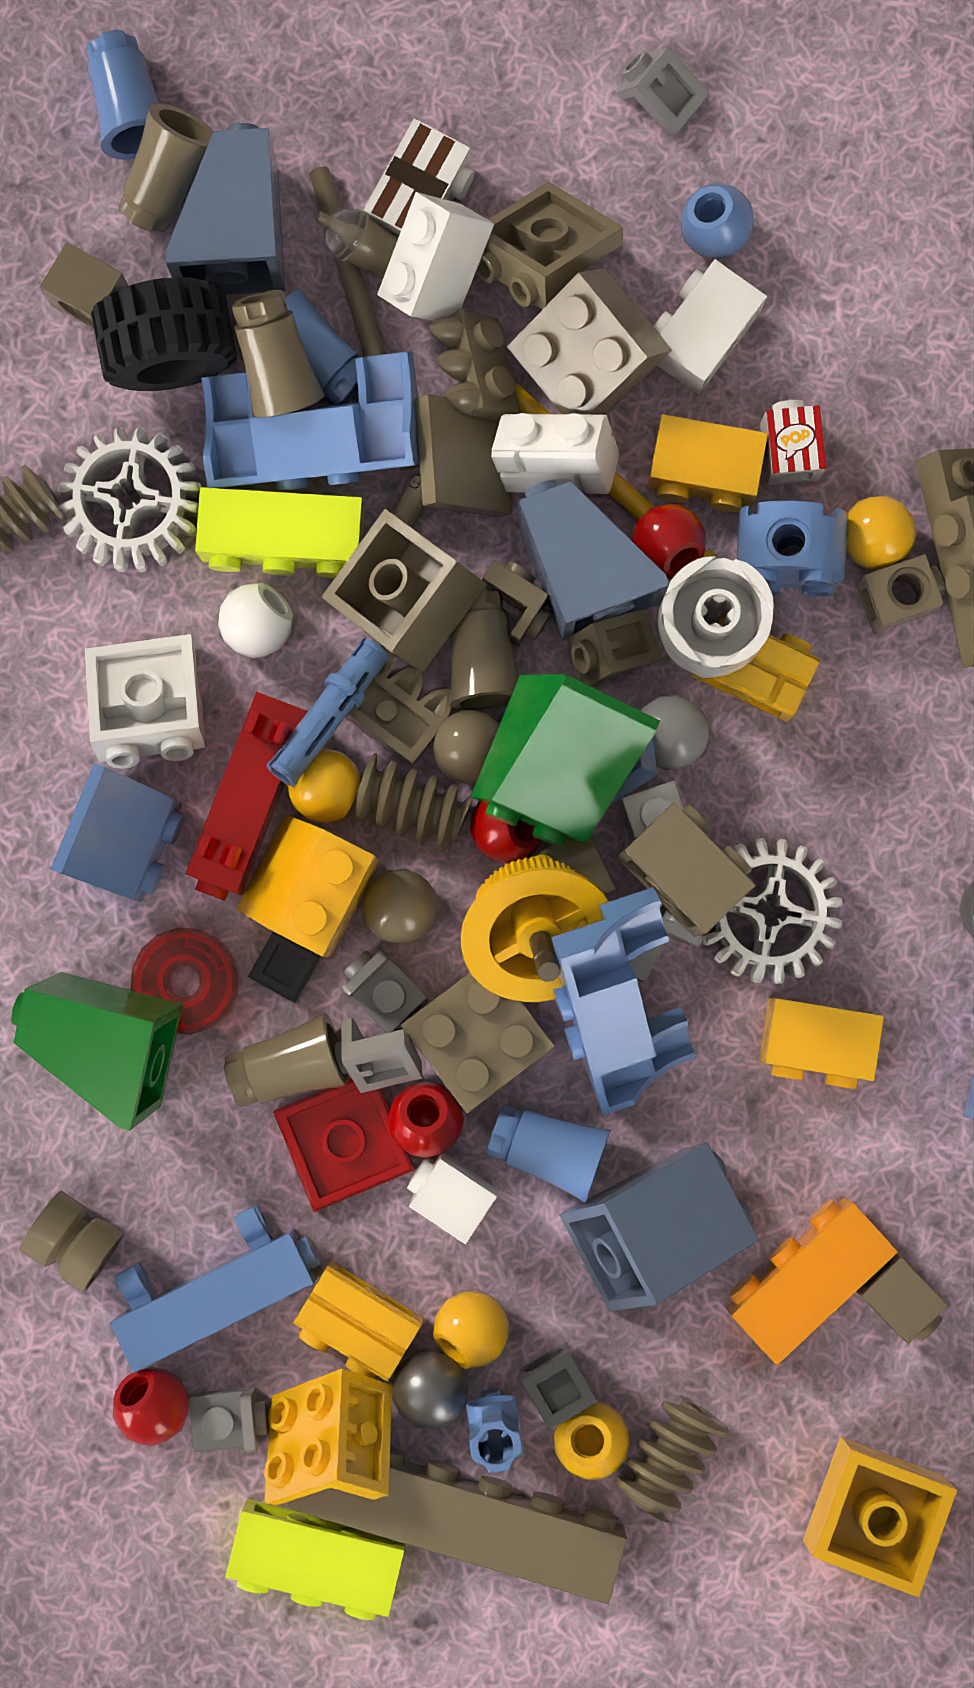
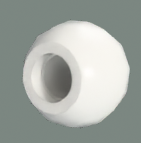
(255, 620)

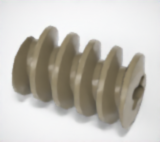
(25, 505)
(411, 804)
(671, 1458)

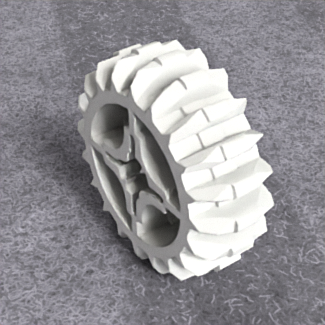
(128, 521)
(764, 936)

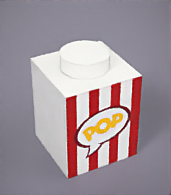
(793, 443)

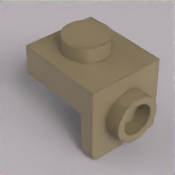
(518, 590)

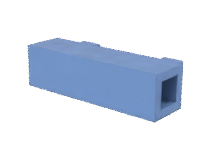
(214, 1298)

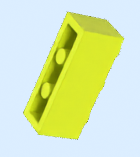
(277, 530)
(314, 1560)

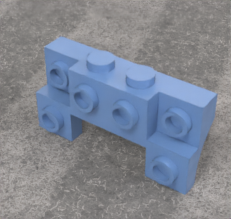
(316, 440)
(606, 1006)

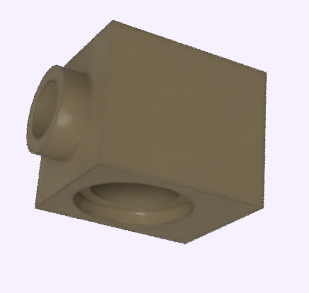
(79, 282)
(881, 605)
(903, 1300)

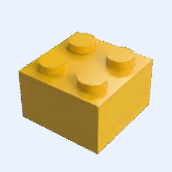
(879, 1516)

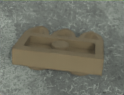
(478, 363)
(396, 717)

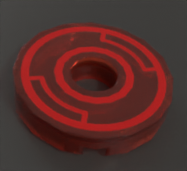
(205, 954)

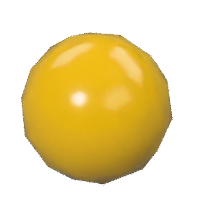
(879, 532)
(326, 787)
(471, 1329)
(592, 1442)

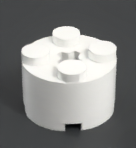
(717, 586)

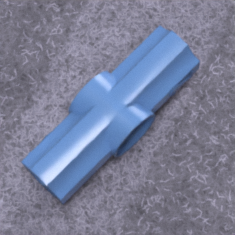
(494, 1430)

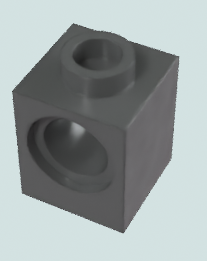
(558, 1386)

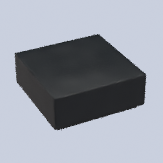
(284, 967)

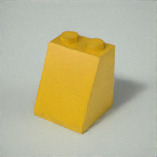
(309, 885)

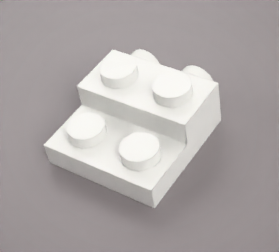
(144, 700)

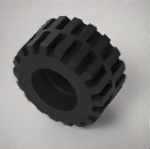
(163, 334)

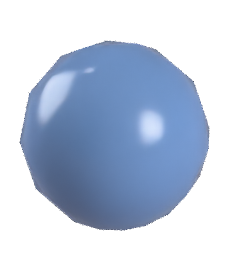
(717, 221)

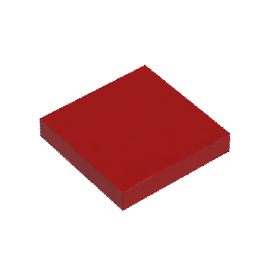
(341, 1143)

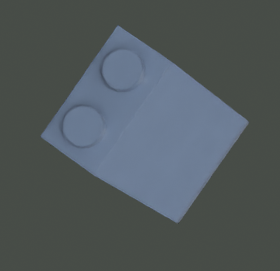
(232, 216)
(584, 559)
(660, 1229)

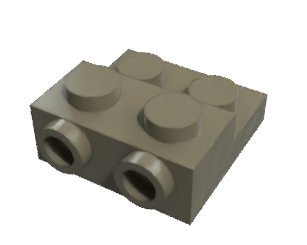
(545, 243)

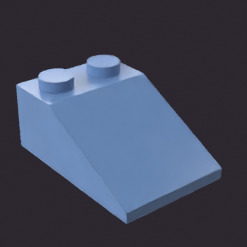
(118, 835)

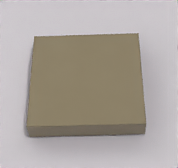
(458, 460)

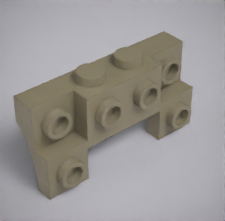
(949, 501)

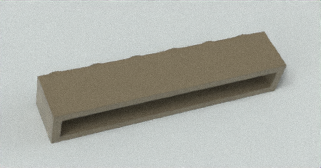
(484, 1526)

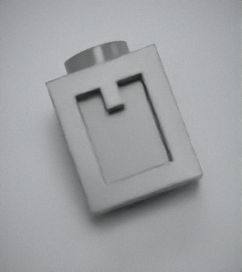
(663, 88)
(382, 989)
(376, 1060)
(228, 1420)

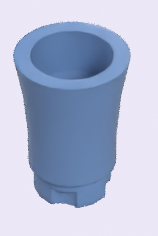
(121, 92)
(327, 352)
(549, 1149)

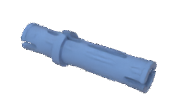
(341, 694)

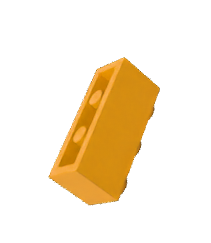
(809, 1278)

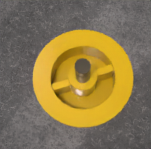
(513, 921)

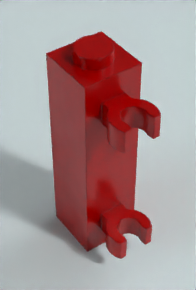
(243, 801)

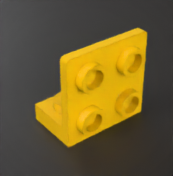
(329, 1437)

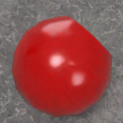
(670, 537)
(500, 840)
(425, 1119)
(150, 1406)

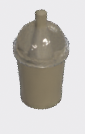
(358, 239)

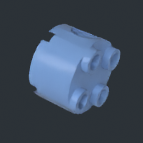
(799, 524)

